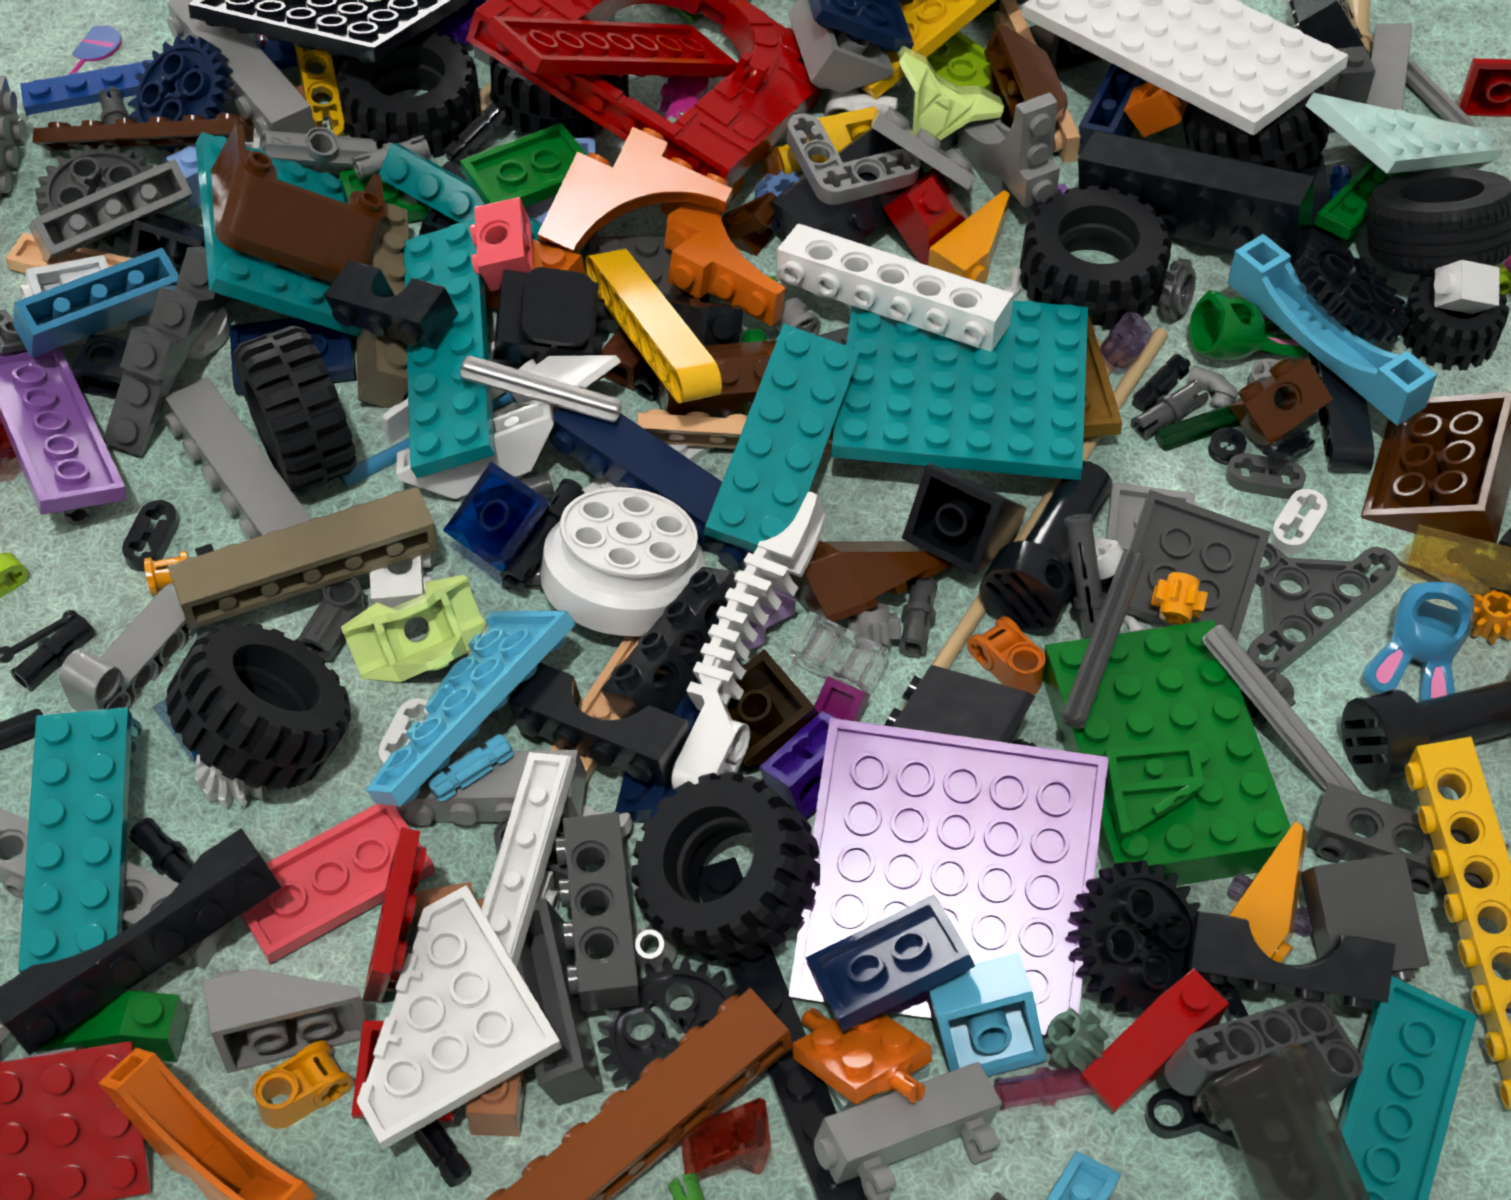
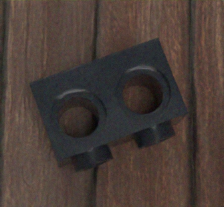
(98, 366)

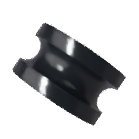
(1228, 435)

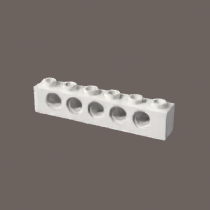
(894, 287)

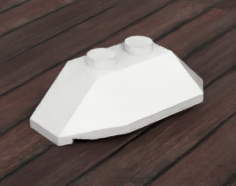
(518, 440)

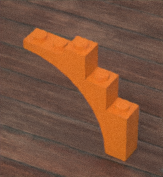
(710, 263)

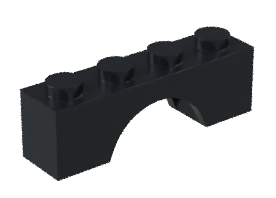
(638, 744)
(1350, 967)

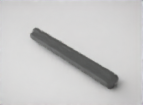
(1102, 640)

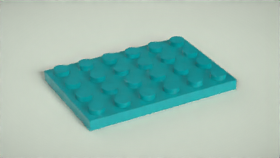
(256, 279)

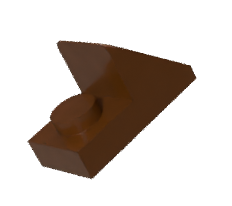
(750, 223)

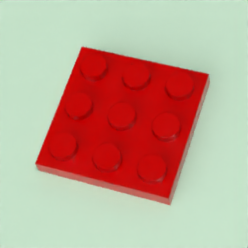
(395, 916)
(65, 1131)

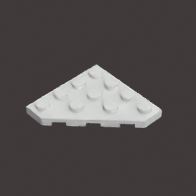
(454, 1023)

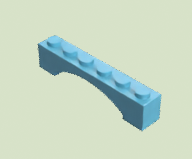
(1389, 381)

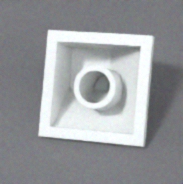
(573, 370)

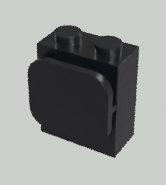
(547, 315)

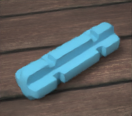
(470, 767)

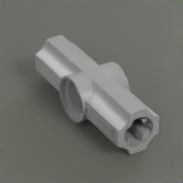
(315, 150)

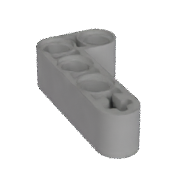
(131, 660)

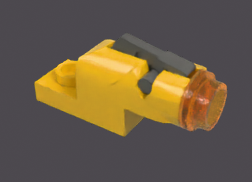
(840, 129)

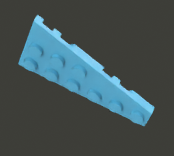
(468, 695)

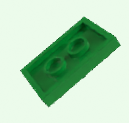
(523, 167)

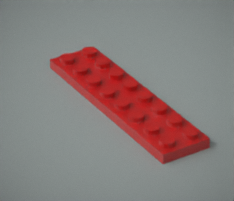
(610, 48)

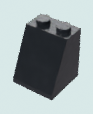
(961, 519)
(961, 706)

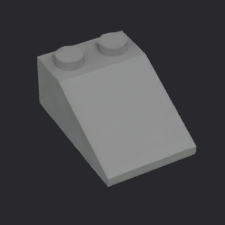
(274, 1015)

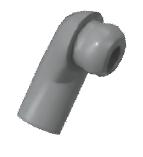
(1223, 390)

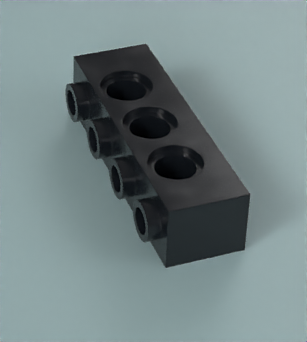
(666, 655)

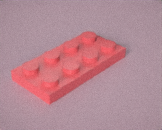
(328, 881)

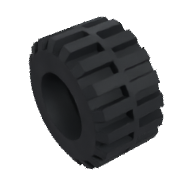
(1448, 334)

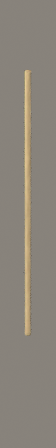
(1121, 393)

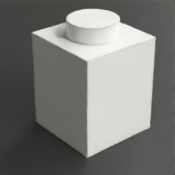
(1466, 287)

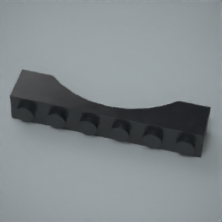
(64, 992)

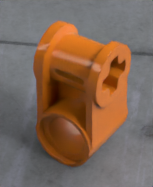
(1007, 654)

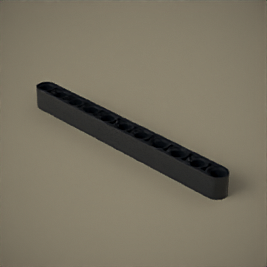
(1346, 417)

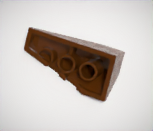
(851, 575)

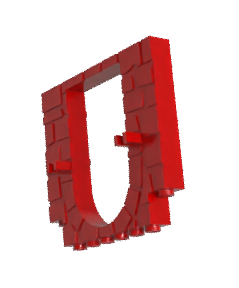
(723, 129)

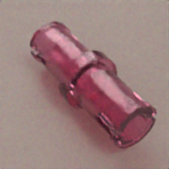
(1041, 1086)

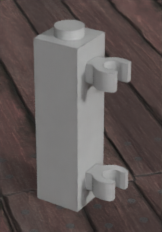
(893, 1128)

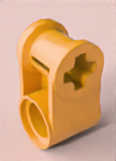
(304, 1082)

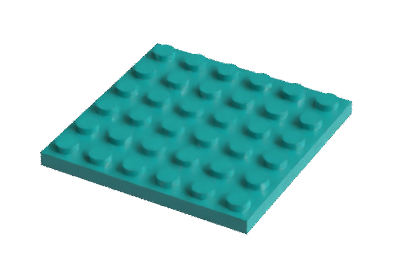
(968, 407)

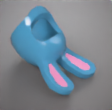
(1424, 635)

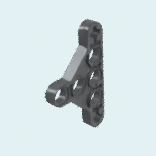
(1319, 587)

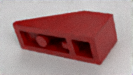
(1152, 1039)

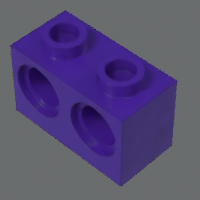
(798, 765)

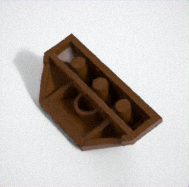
(1020, 72)

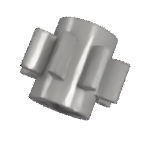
(877, 625)

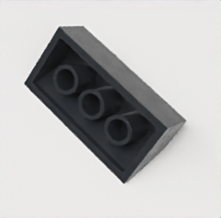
(847, 220)

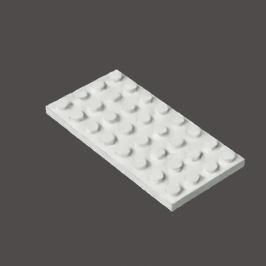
(1200, 50)

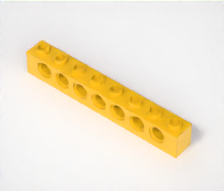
(1458, 767)

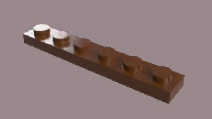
(131, 134)

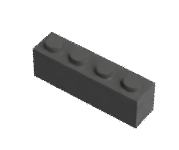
(543, 967)

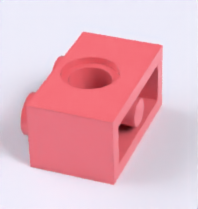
(502, 240)

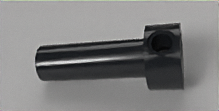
(1033, 576)
(1387, 727)

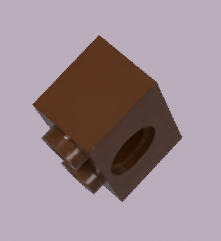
(1302, 396)

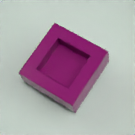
(841, 700)

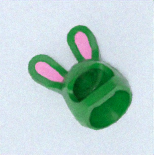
(1235, 329)

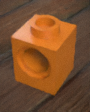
(1154, 109)

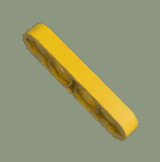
(320, 83)

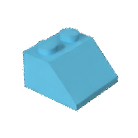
(989, 1017)

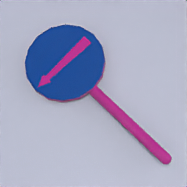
(97, 45)

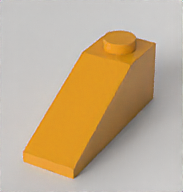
(972, 244)
(1273, 896)

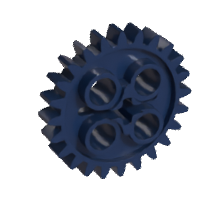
(182, 82)

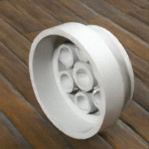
(619, 559)

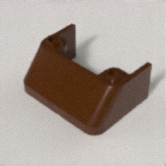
(288, 222)

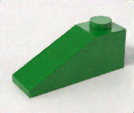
(150, 1019)

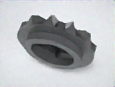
(1178, 289)

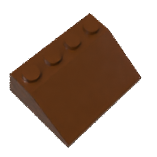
(1446, 468)

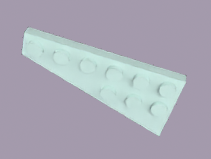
(1402, 139)

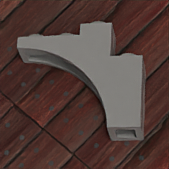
(1017, 156)

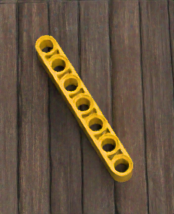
(654, 326)

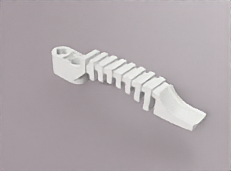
(716, 740)

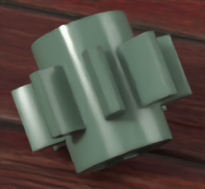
(1076, 1038)

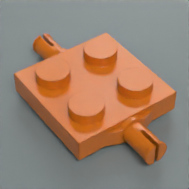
(865, 1058)

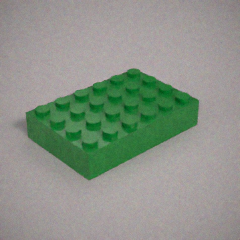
(1168, 691)

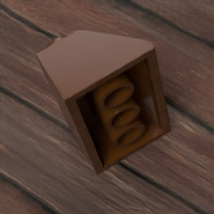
(741, 374)

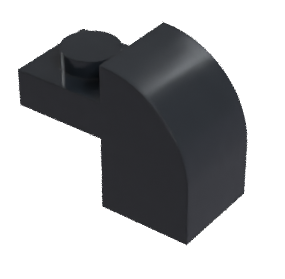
(709, 321)

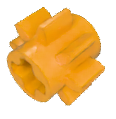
(1179, 598)
(1492, 616)

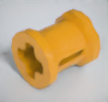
(158, 573)

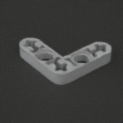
(839, 181)

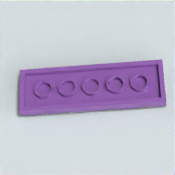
(55, 434)

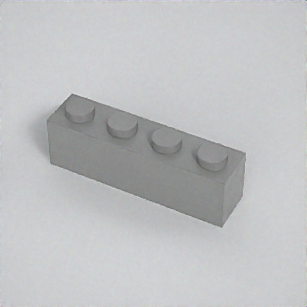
(489, 796)

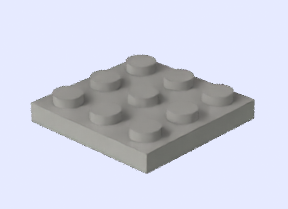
(924, 146)

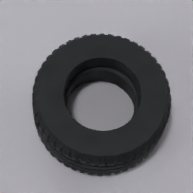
(1439, 219)

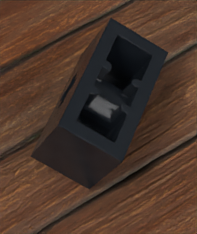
(167, 233)

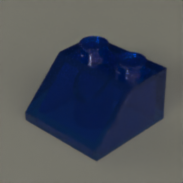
(496, 516)

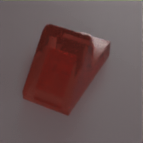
(729, 1140)

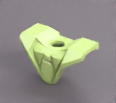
(939, 103)
(385, 652)

